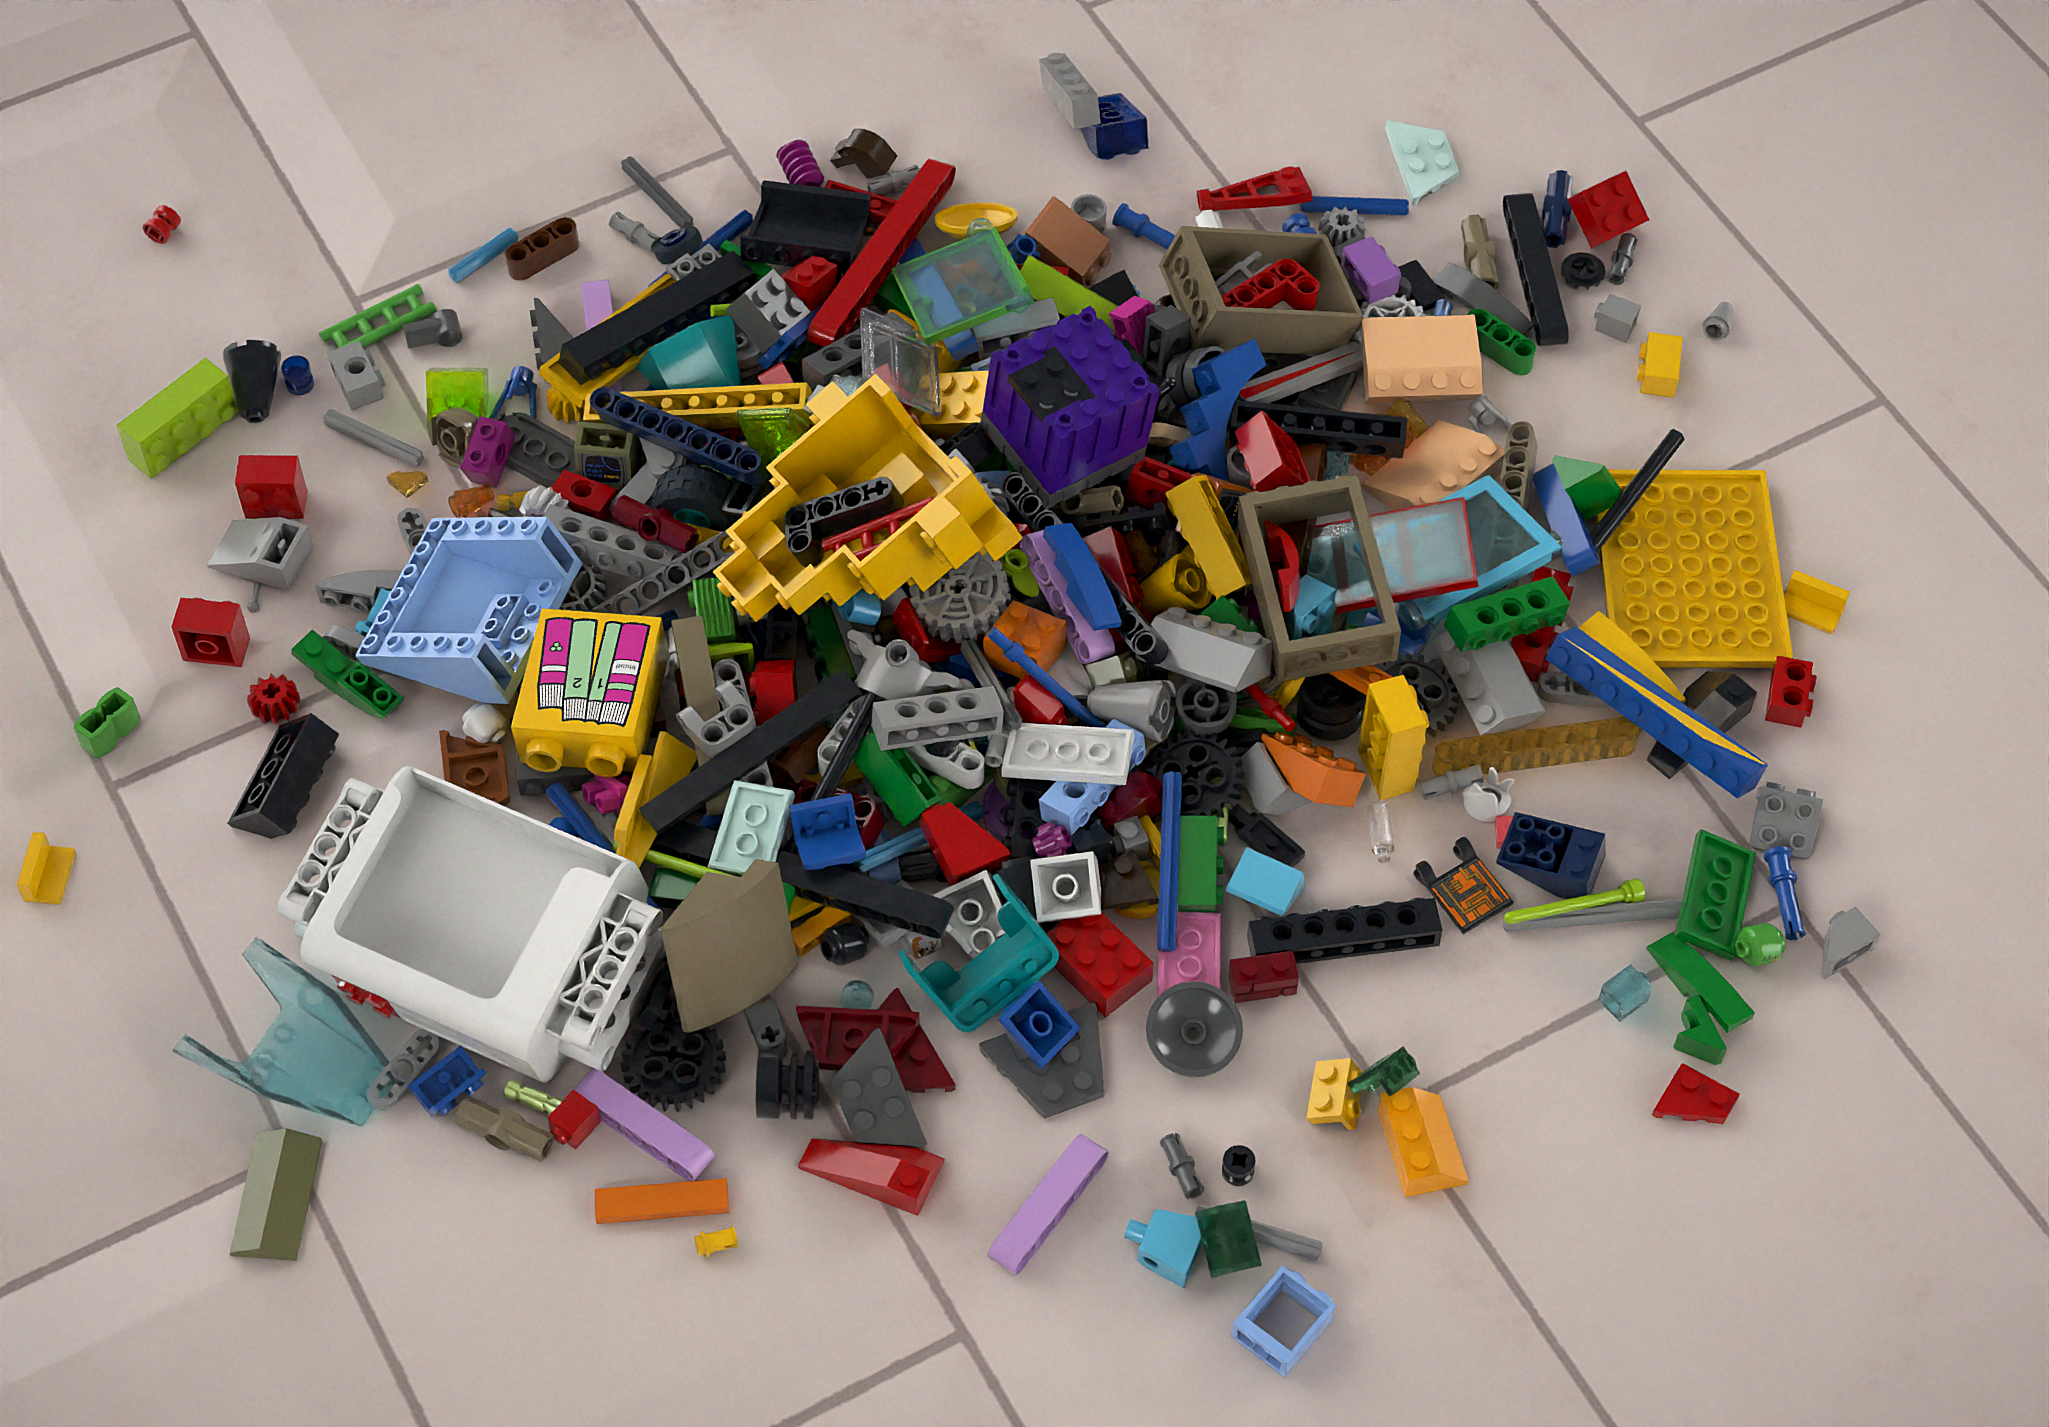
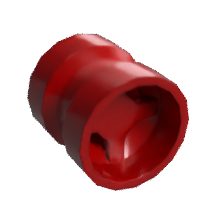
(161, 224)

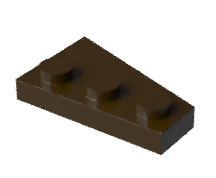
(1125, 883)

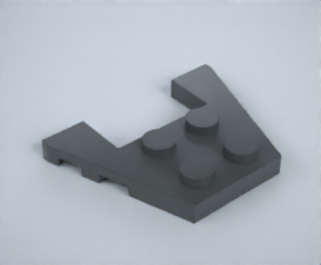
(1067, 1079)

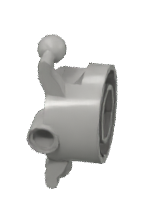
(897, 678)

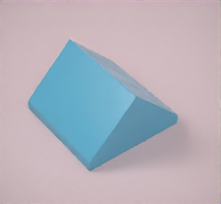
(1266, 882)

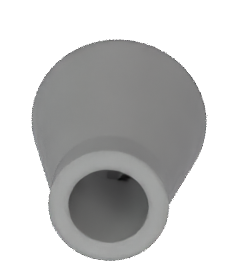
(1718, 323)

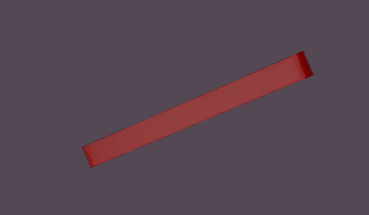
(881, 253)

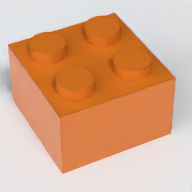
(1036, 631)

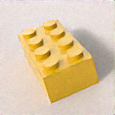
(960, 403)
(1392, 737)

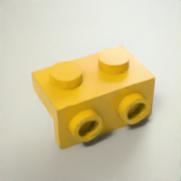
(1331, 1096)

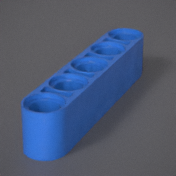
(1565, 519)

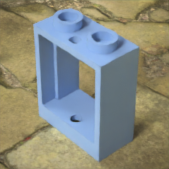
(1263, 1344)

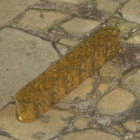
(1549, 740)

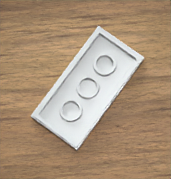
(1068, 753)

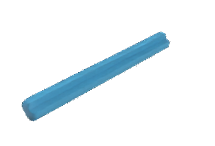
(907, 842)

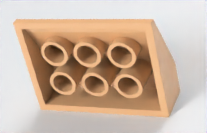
(1421, 358)
(1435, 467)

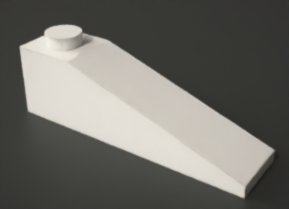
(975, 912)

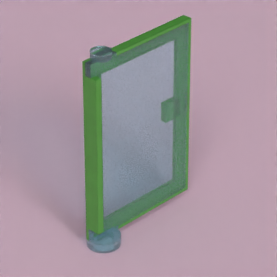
(963, 284)

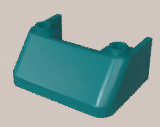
(995, 974)

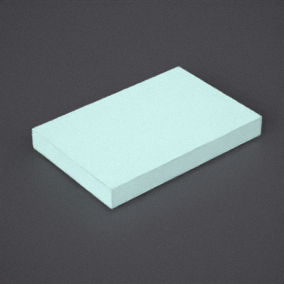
(750, 827)

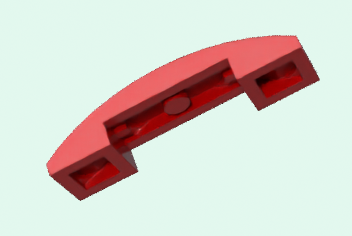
(1282, 548)

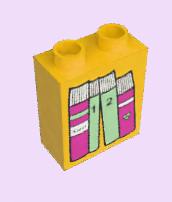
(590, 691)

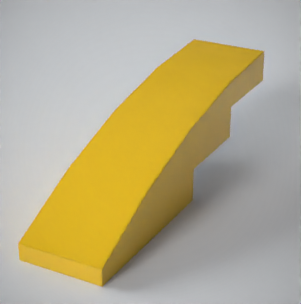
(1619, 643)

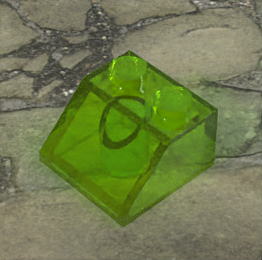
(457, 388)

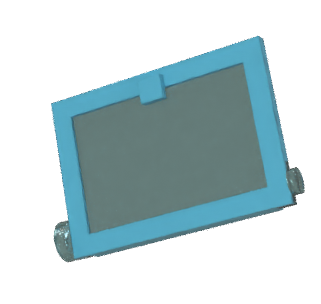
(1504, 546)

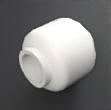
(485, 723)

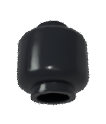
(844, 943)

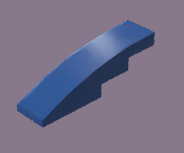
(1085, 581)

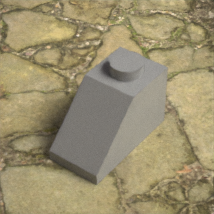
(1847, 940)

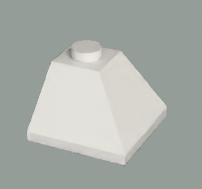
(1066, 886)

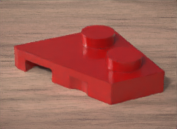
(1696, 1097)

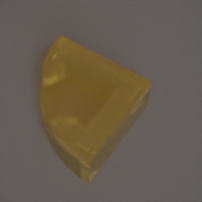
(407, 482)

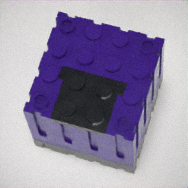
(1068, 407)

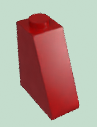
(960, 843)

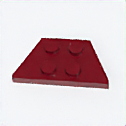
(840, 1031)
(917, 1060)

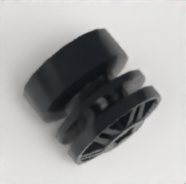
(786, 1084)

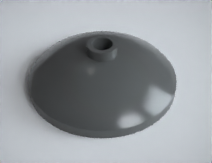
(1197, 1008)

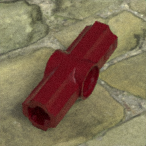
(655, 524)

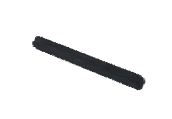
(1636, 488)
(842, 756)

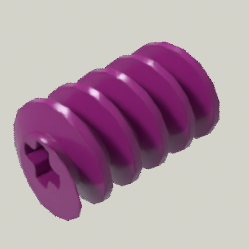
(799, 164)

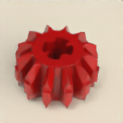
(273, 699)

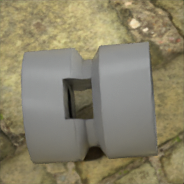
(1091, 209)

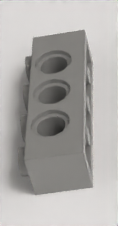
(937, 718)

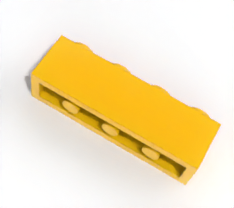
(1209, 536)

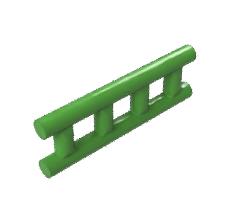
(386, 309)

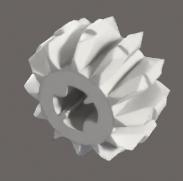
(539, 499)

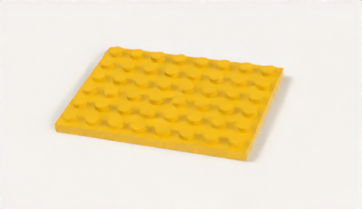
(1698, 571)

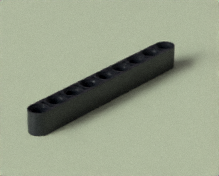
(1143, 633)

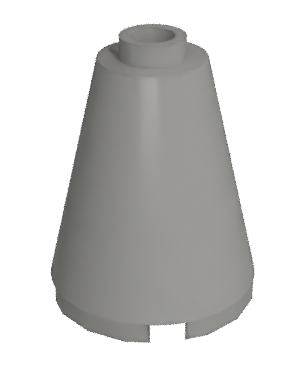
(1136, 704)

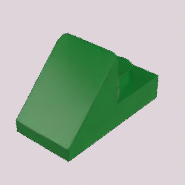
(1701, 1035)

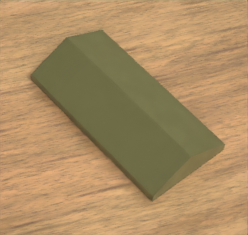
(276, 1195)

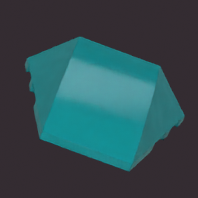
(695, 357)

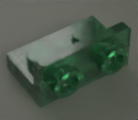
(1391, 1072)

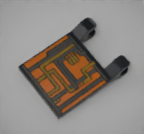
(1466, 891)

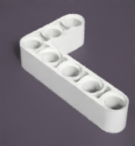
(950, 767)

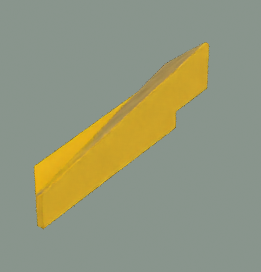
(651, 777)

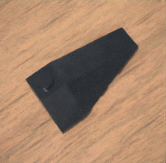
(1717, 698)

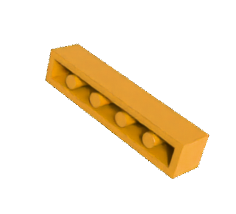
(810, 933)

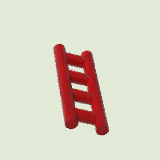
(865, 530)

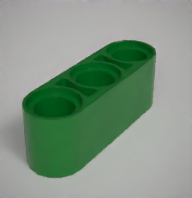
(1503, 343)

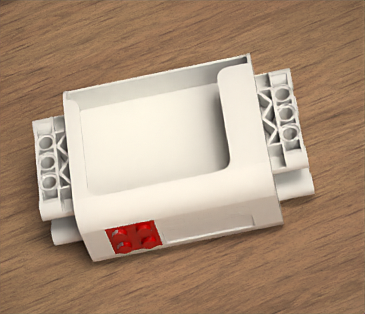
(475, 923)

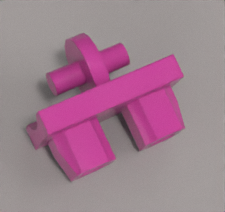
(606, 793)

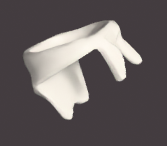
(1483, 804)

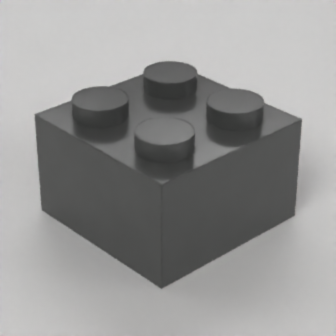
(767, 310)

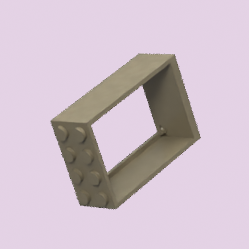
(1209, 252)
(1333, 650)

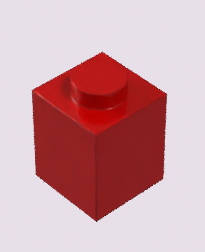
(573, 1119)

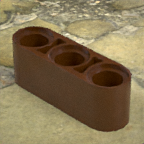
(542, 248)

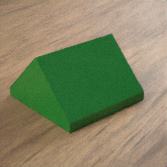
(1587, 485)

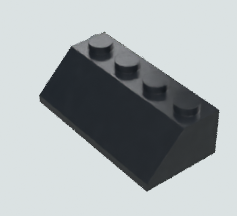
(285, 777)

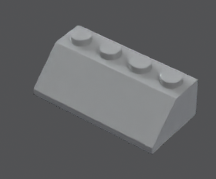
(1212, 650)
(1491, 685)

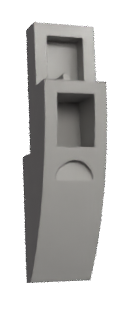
(356, 589)

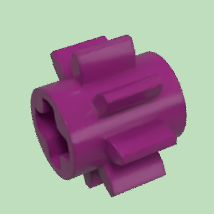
(1052, 840)

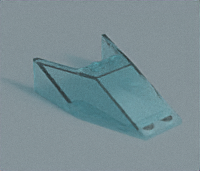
(312, 1051)

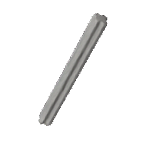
(1604, 914)

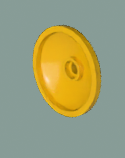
(956, 218)

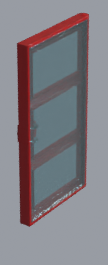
(1421, 549)

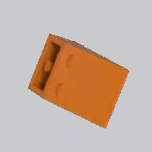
(1315, 770)

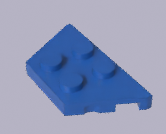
(789, 341)

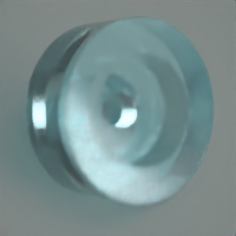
(857, 995)

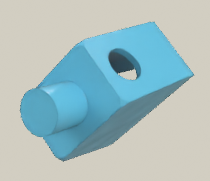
(1167, 1244)

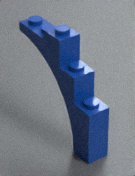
(1208, 416)

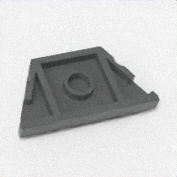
(876, 1098)

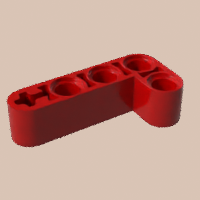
(1278, 282)

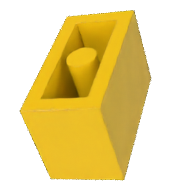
(1660, 364)

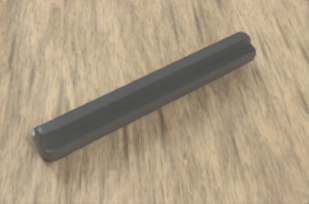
(656, 192)
(987, 677)

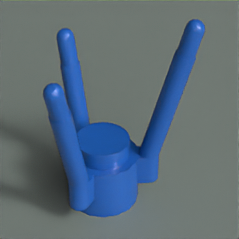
(1021, 248)
(518, 384)

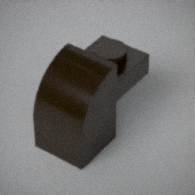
(867, 151)

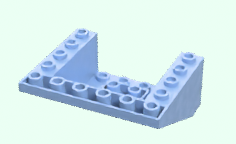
(471, 604)

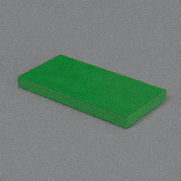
(1715, 894)

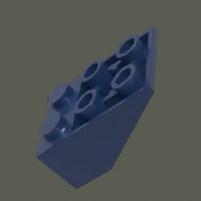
(1553, 855)

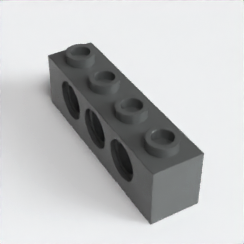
(838, 358)

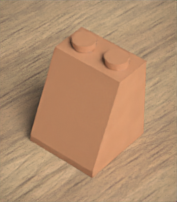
(1069, 242)

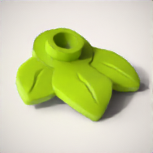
(1016, 566)

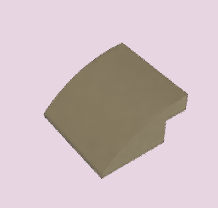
(729, 944)

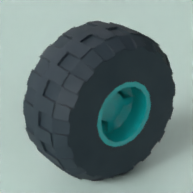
(694, 495)

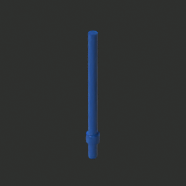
(1015, 652)

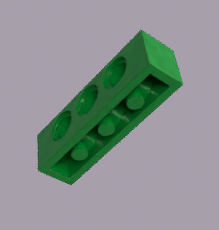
(1506, 614)

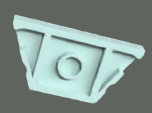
(1422, 158)

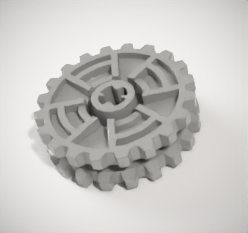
(963, 600)

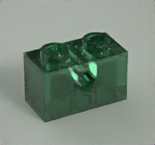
(1228, 1238)

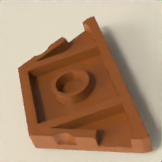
(475, 767)

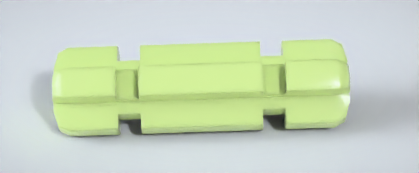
(531, 1097)

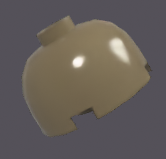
(452, 433)

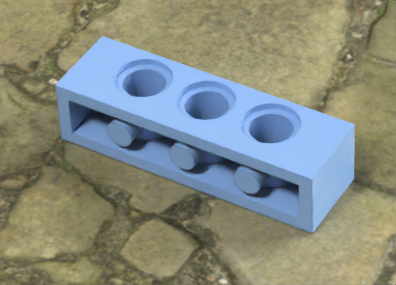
(1073, 802)

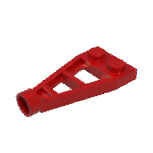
(1289, 182)

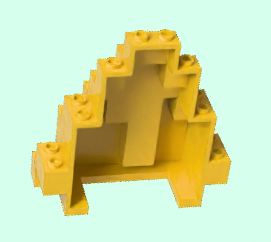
(851, 444)

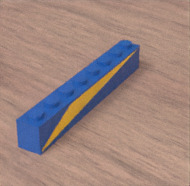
(1656, 712)

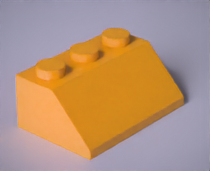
(1420, 1141)

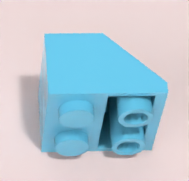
(1312, 611)

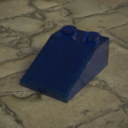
(1121, 128)

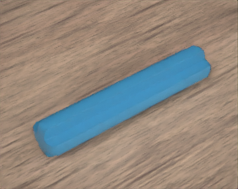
(482, 255)

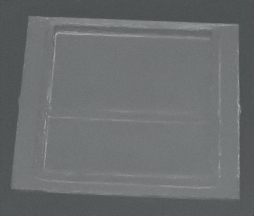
(900, 361)

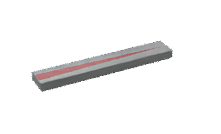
(1303, 374)

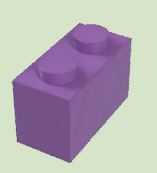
(1370, 270)

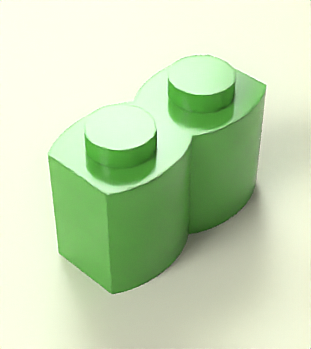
(107, 722)

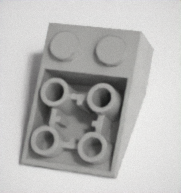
(263, 550)

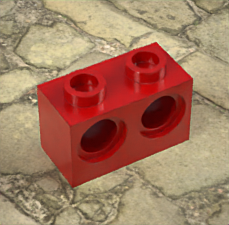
(1785, 691)

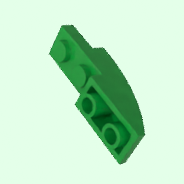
(345, 678)

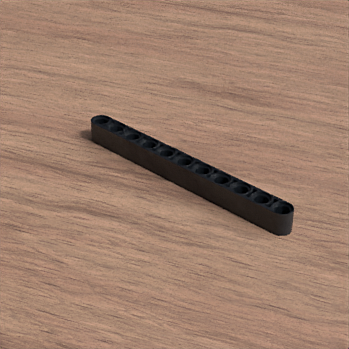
(826, 886)

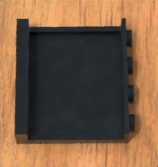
(806, 223)

